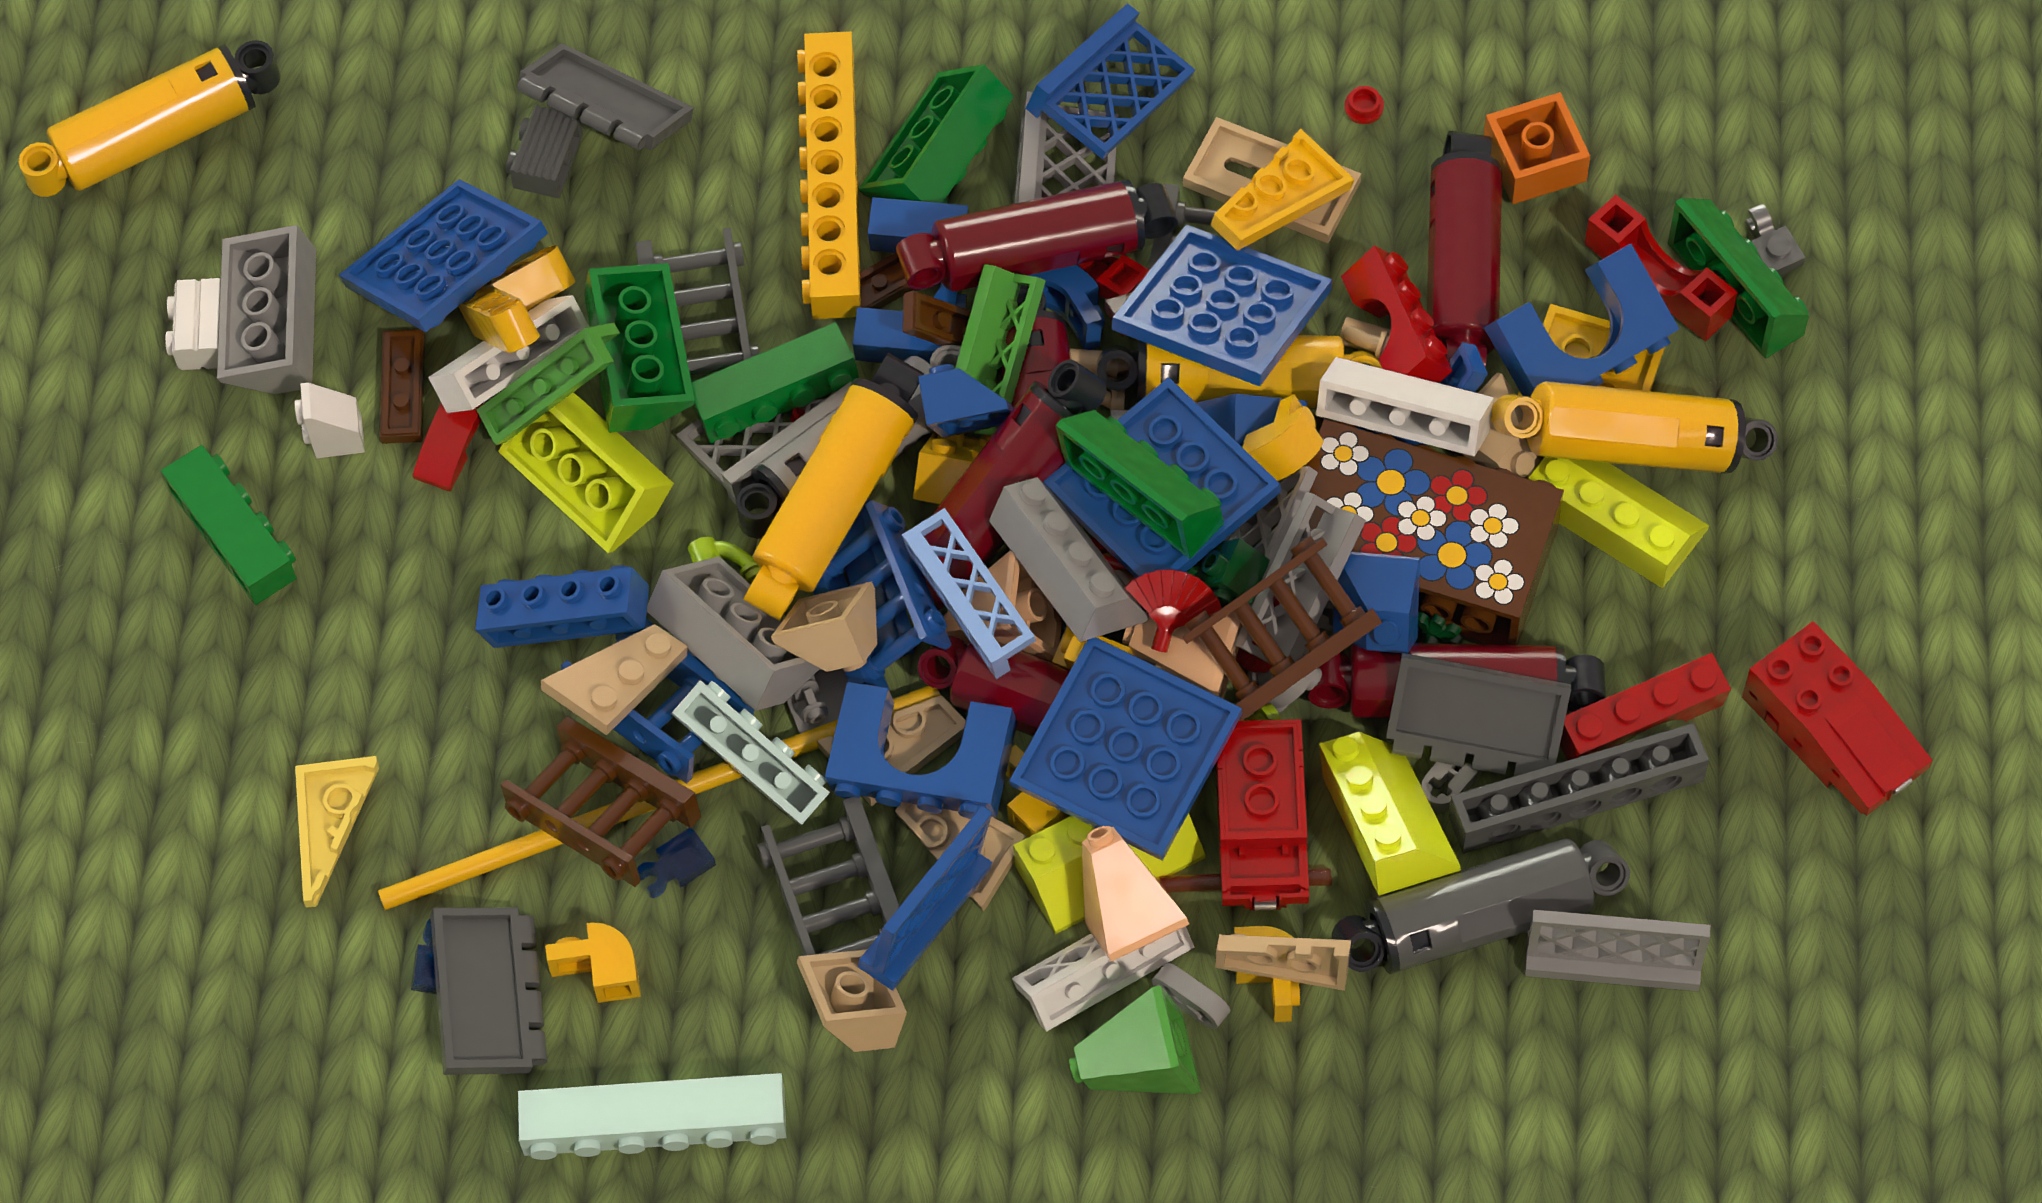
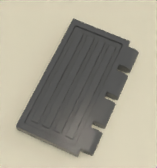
(603, 98)
(1476, 713)
(484, 992)

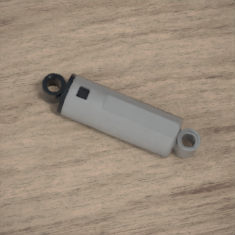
(779, 472)

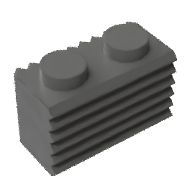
(545, 152)

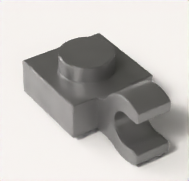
(1774, 246)

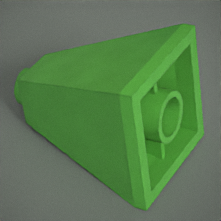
(1139, 1050)

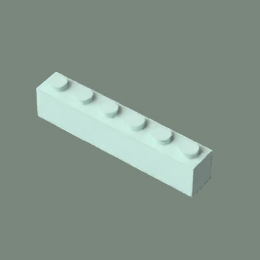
(652, 1115)

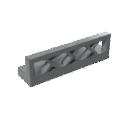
(1340, 532)

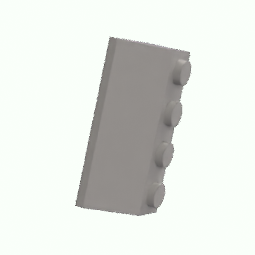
(267, 310)
(1064, 561)
(733, 638)

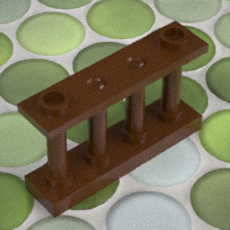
(1320, 644)
(608, 765)

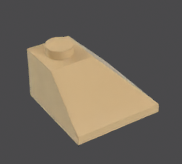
(1504, 450)
(832, 628)
(852, 1002)

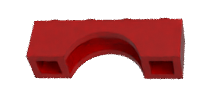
(1383, 288)
(1692, 296)
(1667, 697)

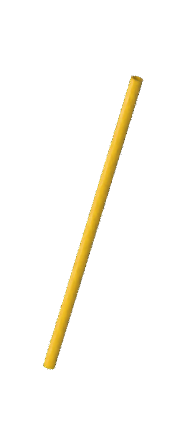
(541, 841)

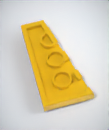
(1283, 191)

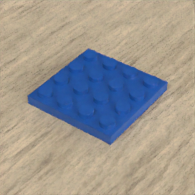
(443, 255)
(1222, 305)
(1202, 449)
(1126, 747)

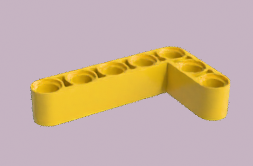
(501, 305)

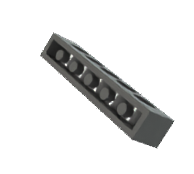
(1578, 788)

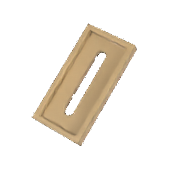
(1234, 143)

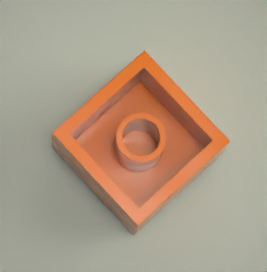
(1537, 148)

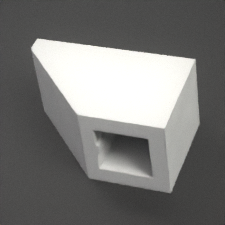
(329, 421)

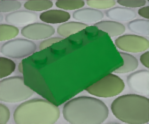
(940, 137)
(1763, 305)
(649, 355)
(1140, 481)

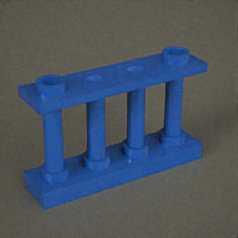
(914, 594)
(672, 756)

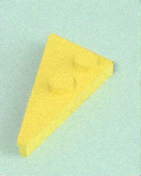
(327, 809)

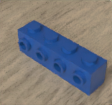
(562, 607)

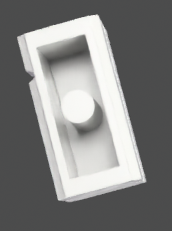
(195, 323)

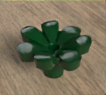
(1436, 632)

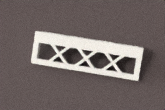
(1081, 984)

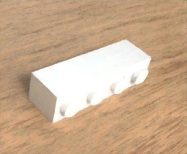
(489, 370)
(1404, 406)

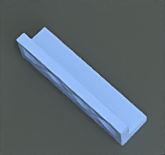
(960, 605)

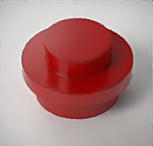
(1364, 105)

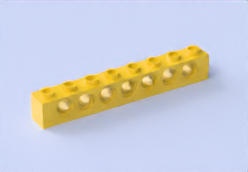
(838, 293)

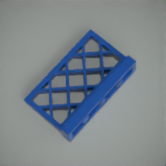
(1083, 66)
(930, 905)

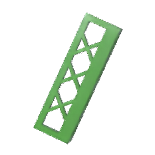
(990, 319)
(548, 383)

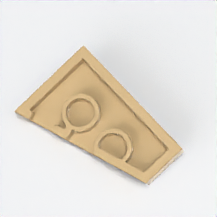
(616, 678)
(1290, 959)

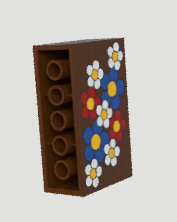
(1471, 525)

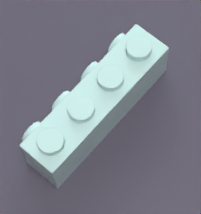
(750, 753)

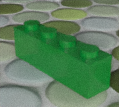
(773, 382)
(229, 524)

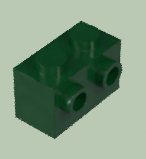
(1231, 569)

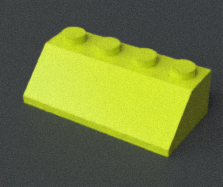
(589, 472)
(1622, 516)
(1385, 813)
(1054, 866)

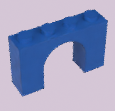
(1636, 323)
(881, 330)
(963, 785)

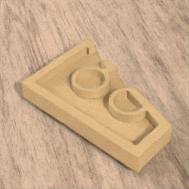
(916, 735)
(940, 829)

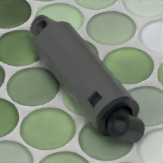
(1480, 904)

